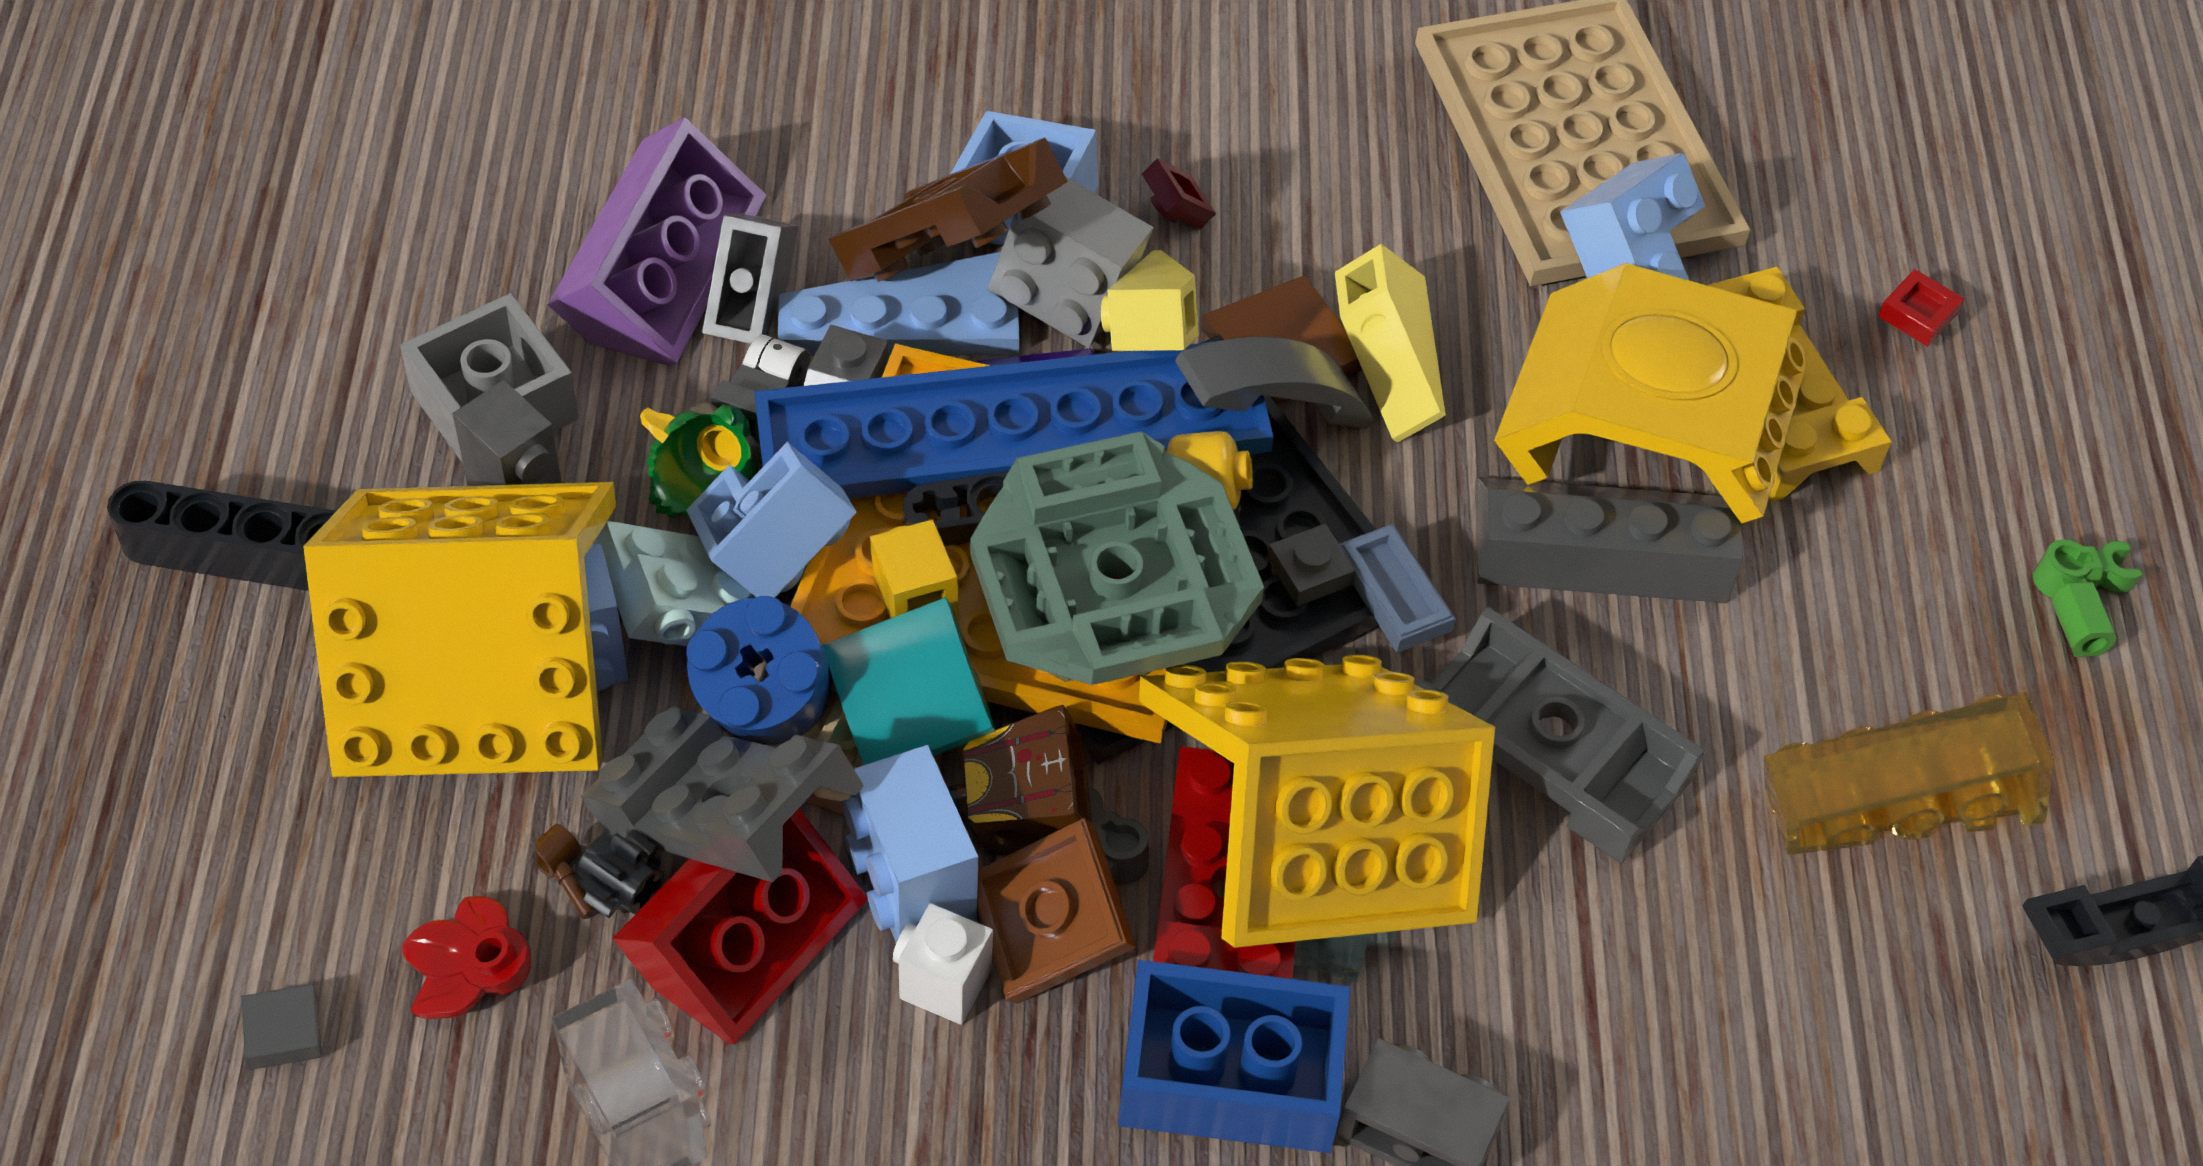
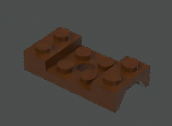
(953, 210)

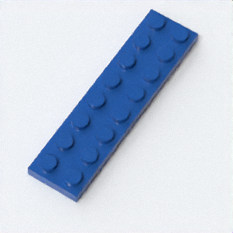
(978, 420)

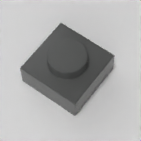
(1311, 564)

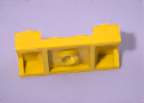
(1824, 423)

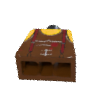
(1024, 781)

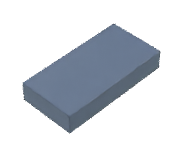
(1397, 589)

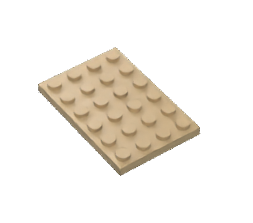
(1558, 107)

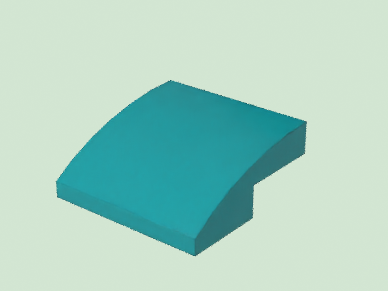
(909, 684)

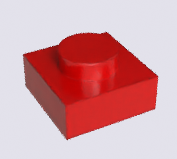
(1921, 307)

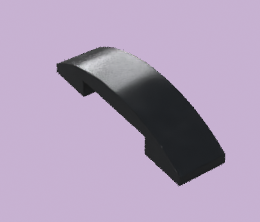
(2120, 921)

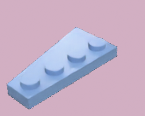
(925, 308)

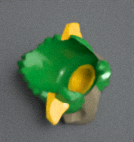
(694, 451)

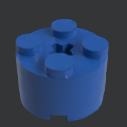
(724, 662)

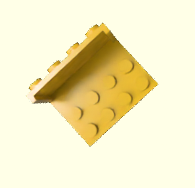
(458, 629)
(1347, 795)

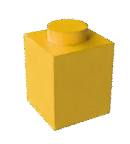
(913, 568)

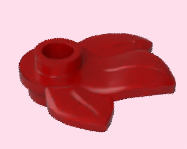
(460, 958)

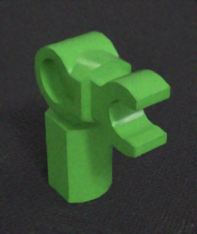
(2070, 578)

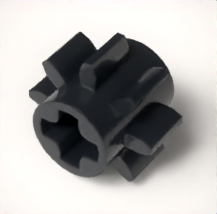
(620, 873)

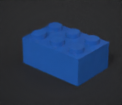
(1235, 1056)

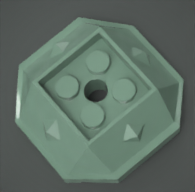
(1102, 514)

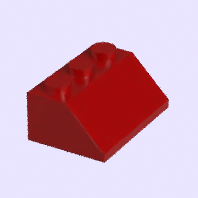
(736, 942)

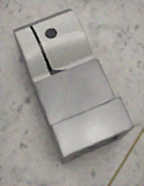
(765, 367)

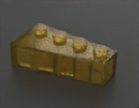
(1913, 776)

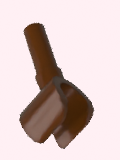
(553, 855)

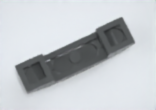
(1239, 370)

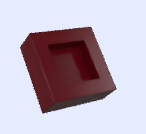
(1177, 195)

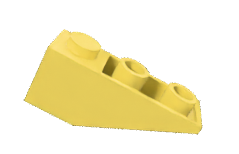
(1152, 306)
(1393, 336)

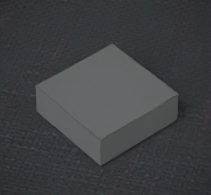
(281, 1026)

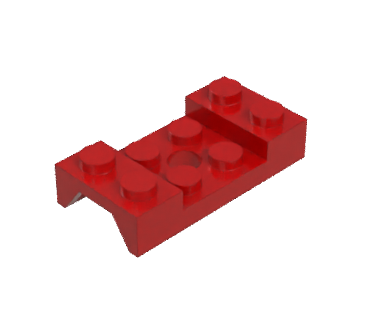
(1195, 860)

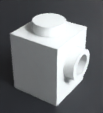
(943, 962)

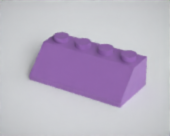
(655, 247)

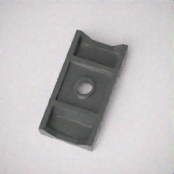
(1610, 772)
(714, 792)

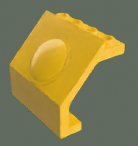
(1663, 372)

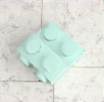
(664, 582)

